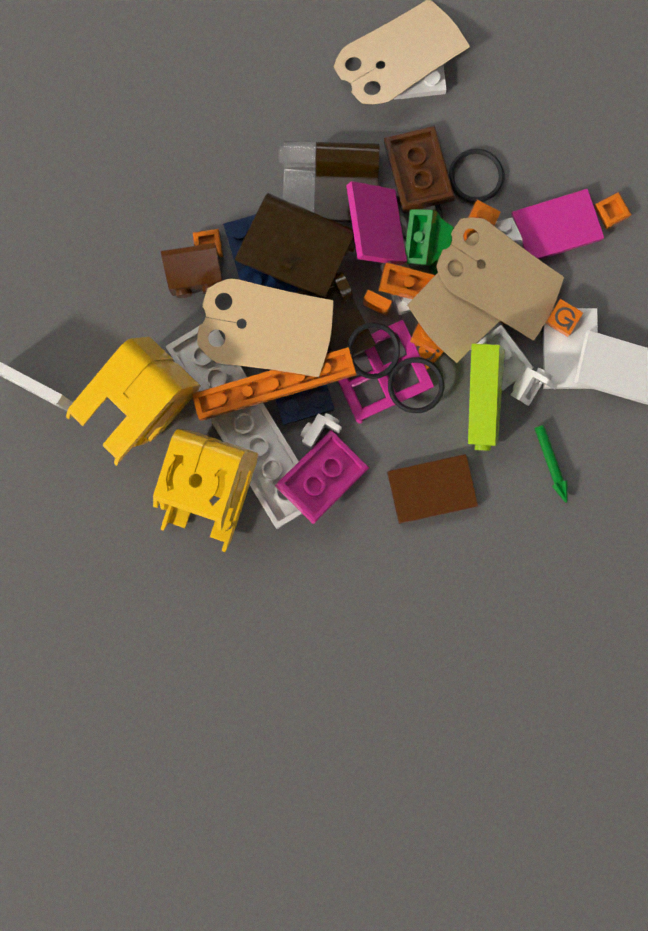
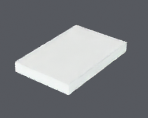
(563, 353)
(614, 367)
(34, 387)

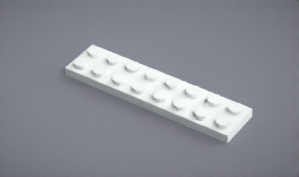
(246, 427)

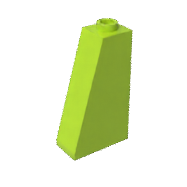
(485, 395)

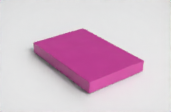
(376, 223)
(558, 225)
(321, 477)

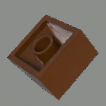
(192, 269)

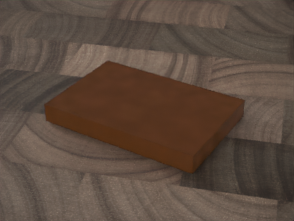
(418, 169)
(432, 489)

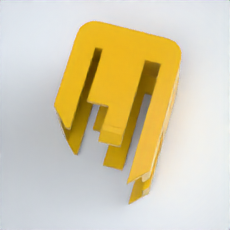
(144, 387)
(198, 470)

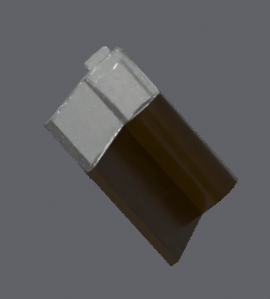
(321, 170)

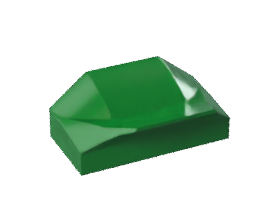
(426, 237)

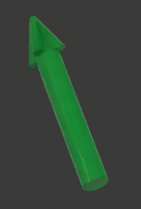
(560, 485)

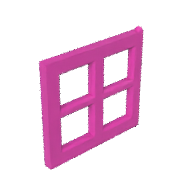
(424, 380)

